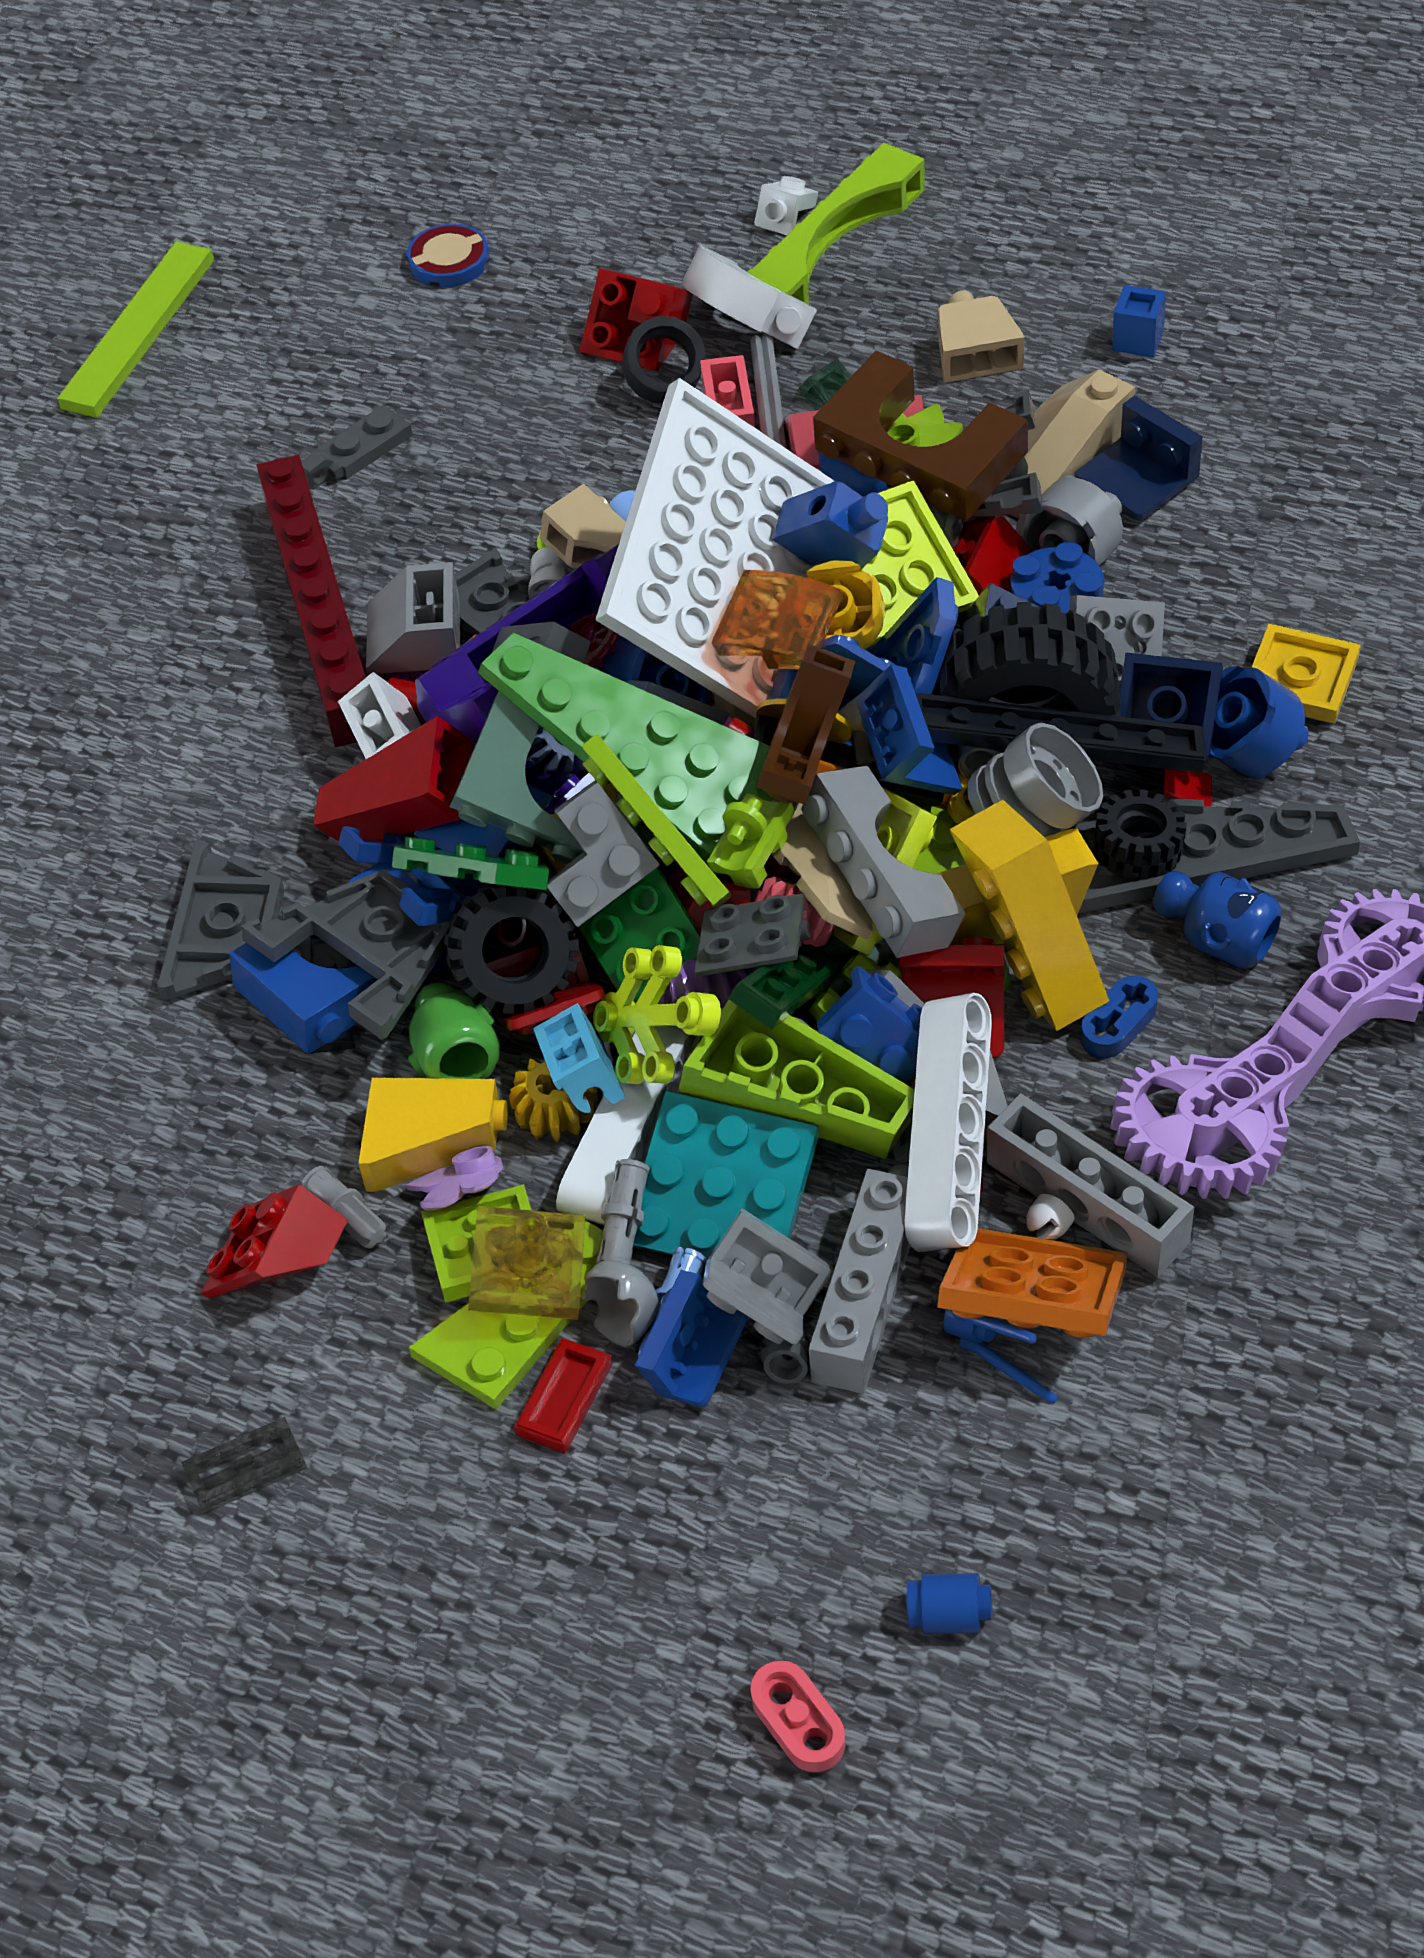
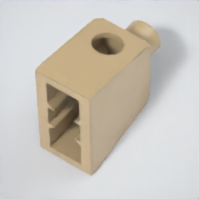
(977, 338)

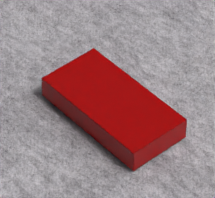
(563, 1395)

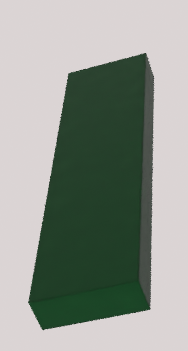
(783, 987)

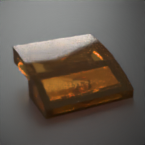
(776, 617)

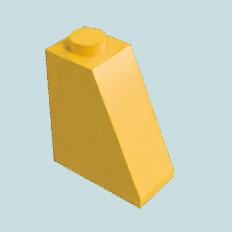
(425, 1123)

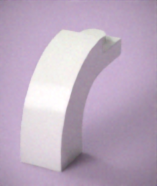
(746, 297)

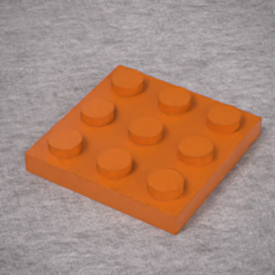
(1034, 1283)

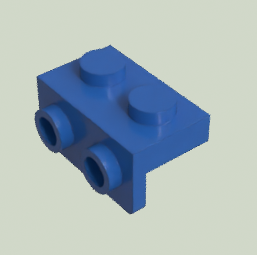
(875, 1025)
(689, 1343)

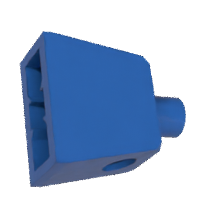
(832, 525)

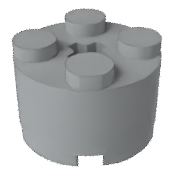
(1076, 514)

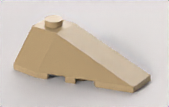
(1075, 426)
(821, 878)

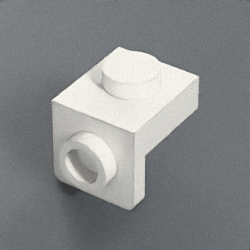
(781, 202)

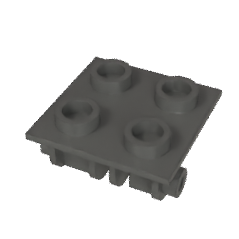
(751, 934)

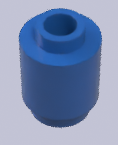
(948, 1603)

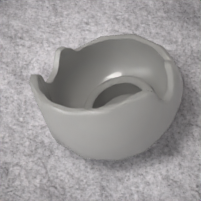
(624, 1301)

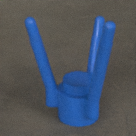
(975, 1331)

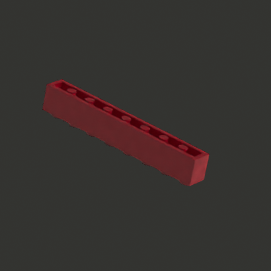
(313, 588)

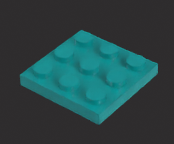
(714, 1162)

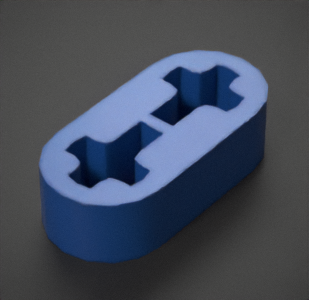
(1126, 1023)

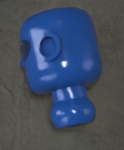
(1221, 916)

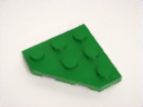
(517, 869)

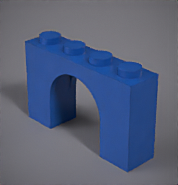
(305, 998)

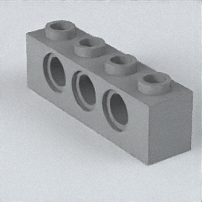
(1098, 1186)
(862, 1285)

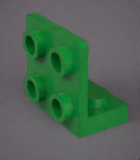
(641, 918)

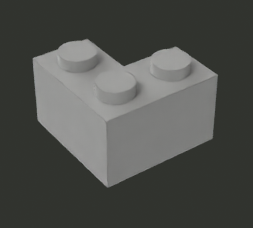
(611, 857)

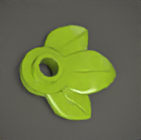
(924, 428)

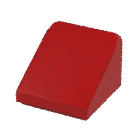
(1187, 785)

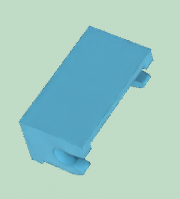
(577, 1057)

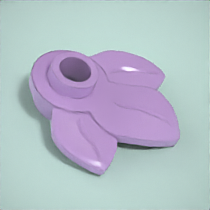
(471, 1173)

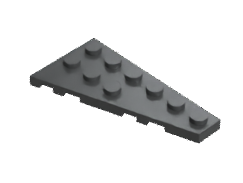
(1232, 842)

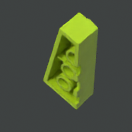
(799, 1078)

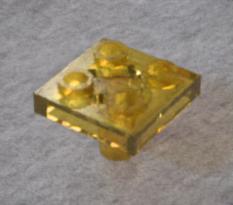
(528, 1245)

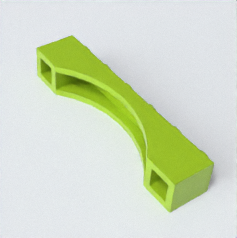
(876, 189)

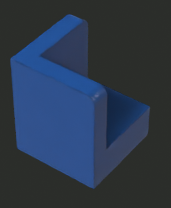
(1139, 321)

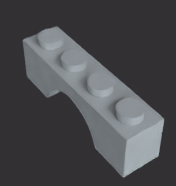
(907, 905)

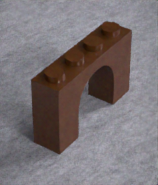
(949, 475)

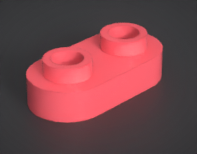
(800, 1718)

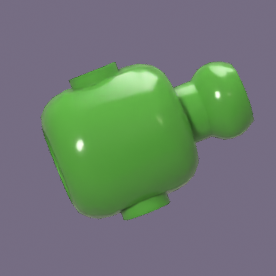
(451, 1035)

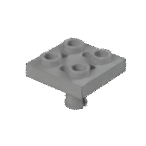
(1140, 623)

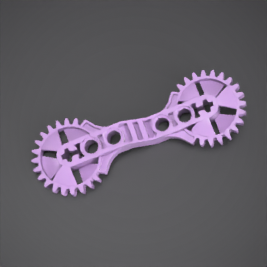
(1248, 1093)

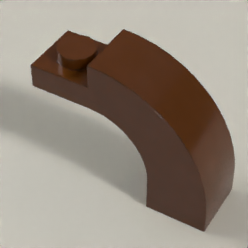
(805, 725)

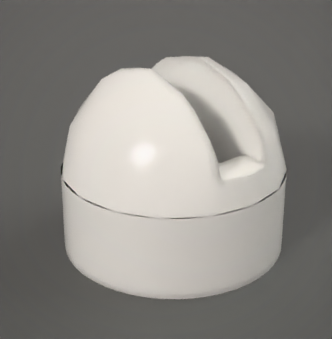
(1049, 1217)

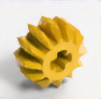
(543, 1106)

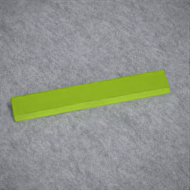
(135, 329)

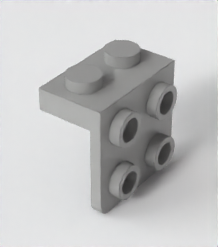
(764, 1277)

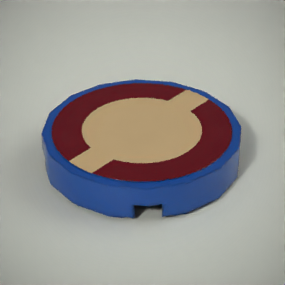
(448, 255)

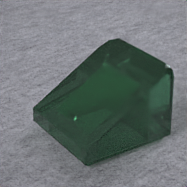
(825, 383)

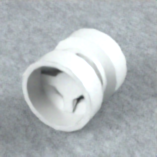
(545, 570)

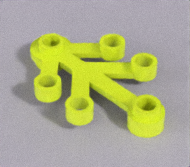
(619, 1017)

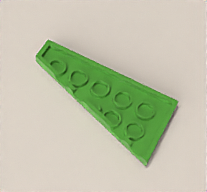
(674, 754)

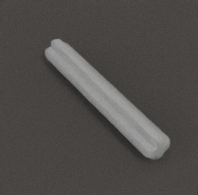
(767, 388)

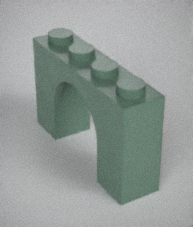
(497, 790)

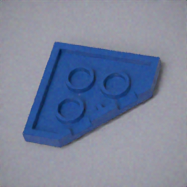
(922, 635)

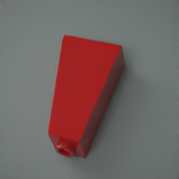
(399, 786)

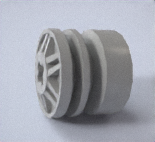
(1041, 778)

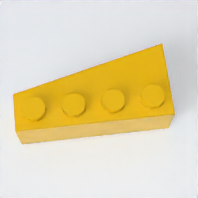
(1031, 914)

